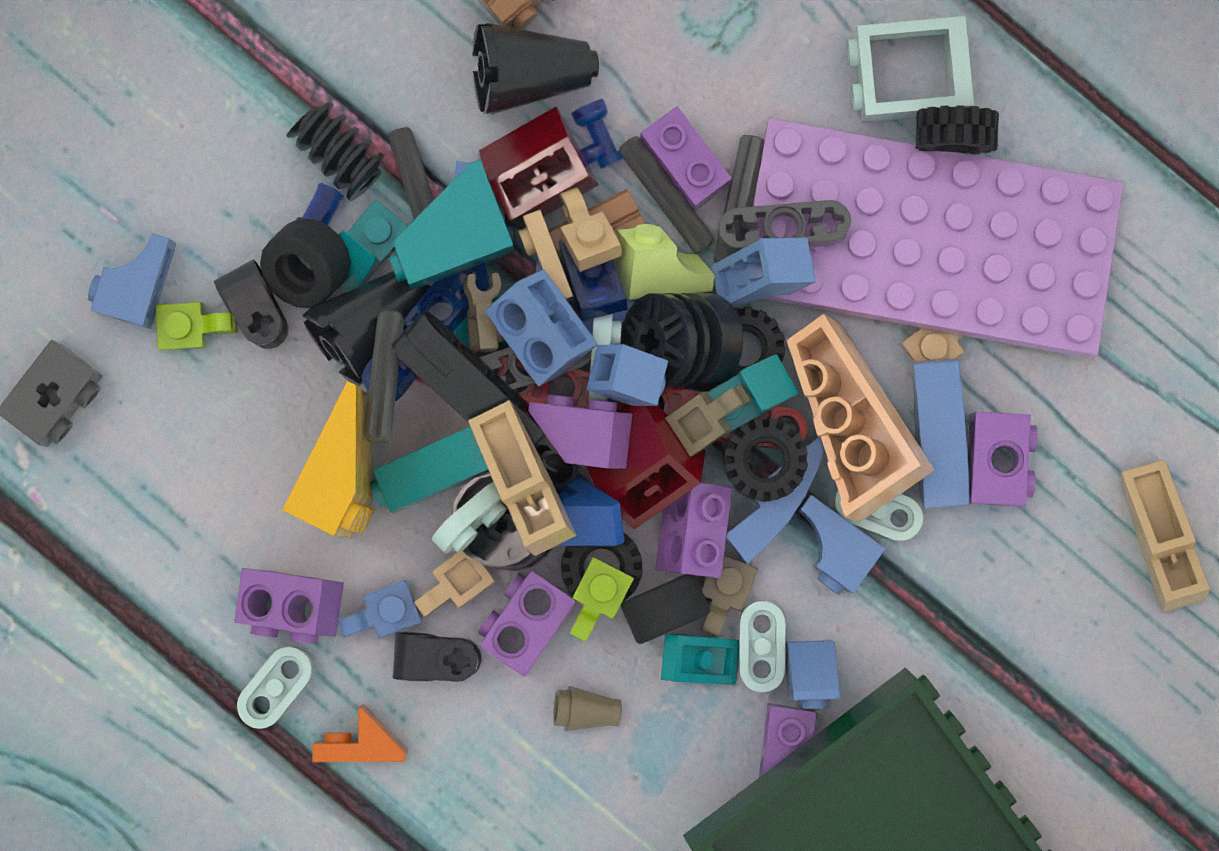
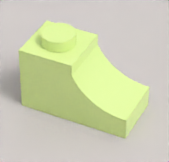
(654, 265)

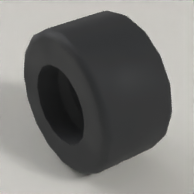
(319, 248)
(665, 608)

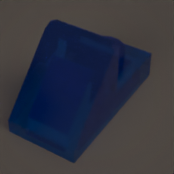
(596, 289)

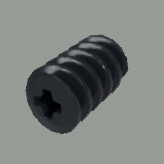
(337, 149)

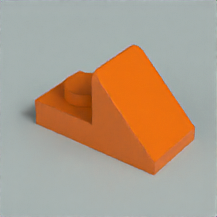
(373, 744)

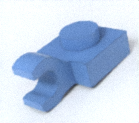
(387, 610)

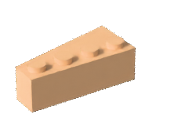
(860, 429)

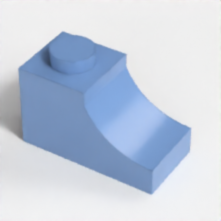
(764, 270)
(135, 288)
(843, 549)

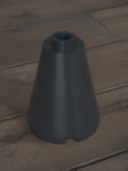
(527, 66)
(347, 323)

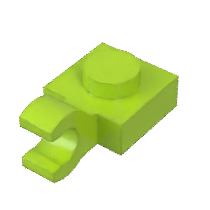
(185, 325)
(600, 592)

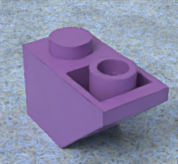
(585, 435)

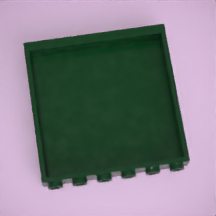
(875, 781)

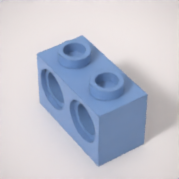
(541, 327)

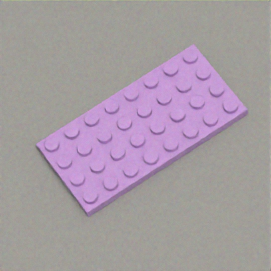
(948, 237)

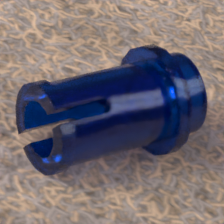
(323, 204)

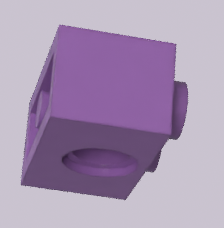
(986, 434)

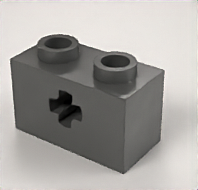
(27, 402)

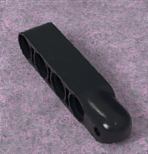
(471, 384)

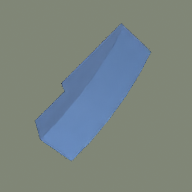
(941, 432)
(770, 517)

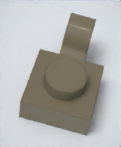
(482, 331)
(703, 420)
(727, 592)

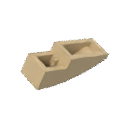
(521, 479)
(1164, 536)

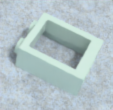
(956, 59)

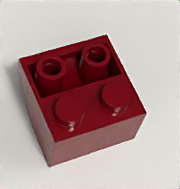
(535, 166)
(655, 471)

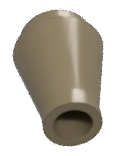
(583, 709)

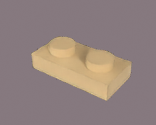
(539, 242)

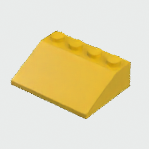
(336, 479)

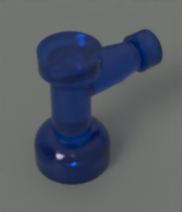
(603, 148)

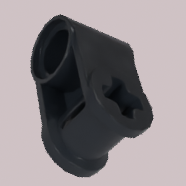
(250, 300)
(426, 657)

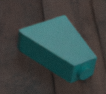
(452, 232)
(428, 471)

